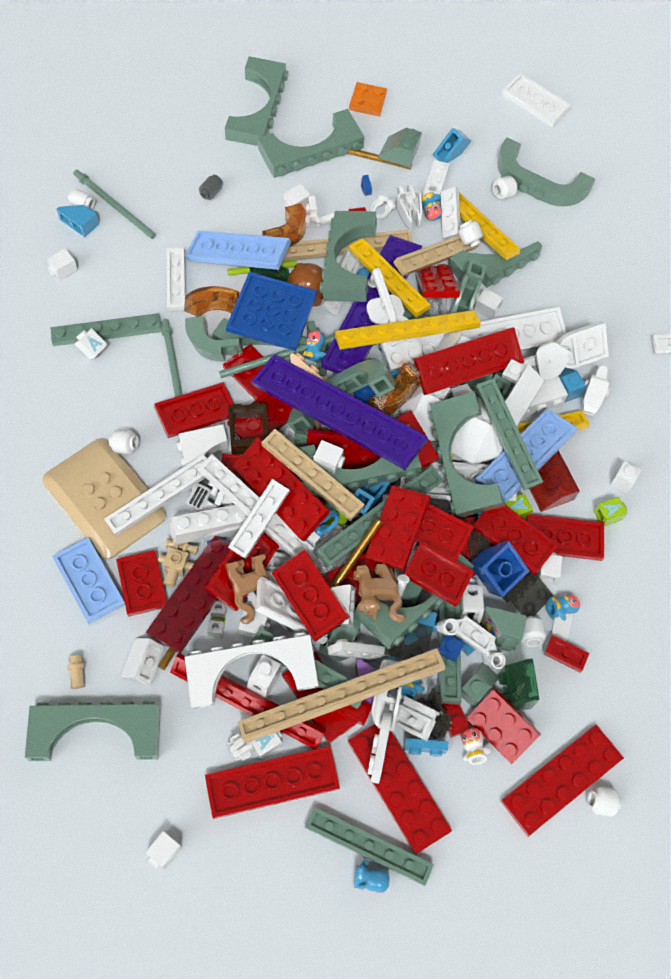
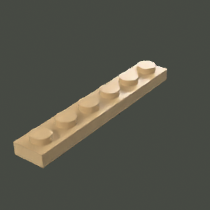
(430, 255)
(313, 474)

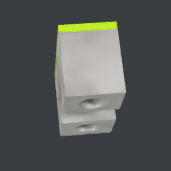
(217, 621)

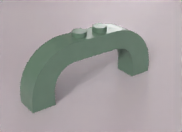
(539, 186)
(350, 380)

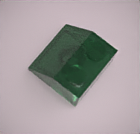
(520, 684)

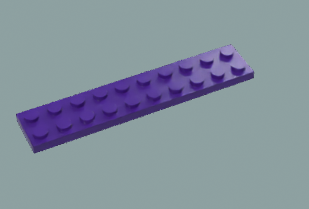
(340, 359)
(340, 412)

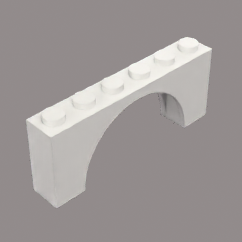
(550, 395)
(207, 442)
(207, 668)

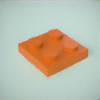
(368, 99)

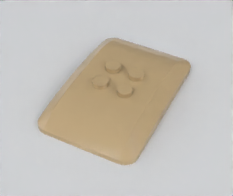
(95, 486)

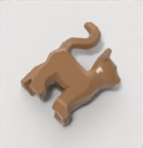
(246, 583)
(376, 589)

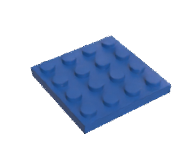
(271, 311)

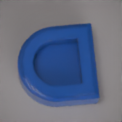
(366, 185)

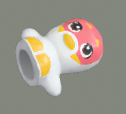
(473, 744)

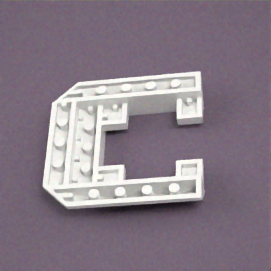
(477, 438)

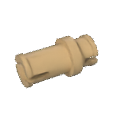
(76, 671)

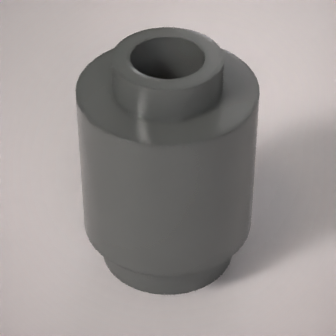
(210, 187)

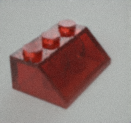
(557, 484)

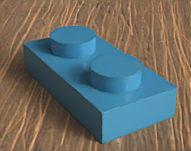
(434, 747)

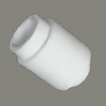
(78, 197)

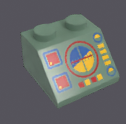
(505, 626)

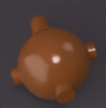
(307, 276)

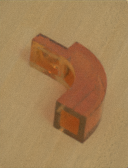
(295, 225)
(210, 298)
(405, 387)

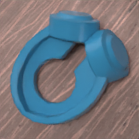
(322, 528)

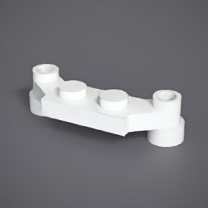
(475, 637)

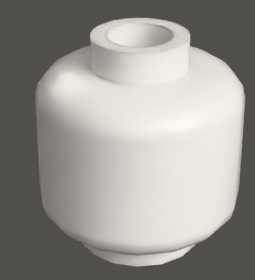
(504, 187)
(470, 233)
(123, 442)
(534, 632)
(604, 801)

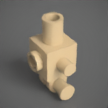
(176, 561)

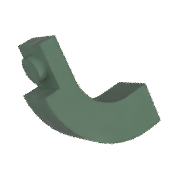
(209, 348)

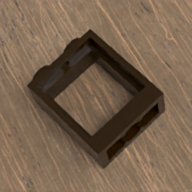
(236, 411)

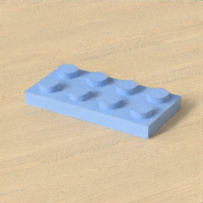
(88, 580)

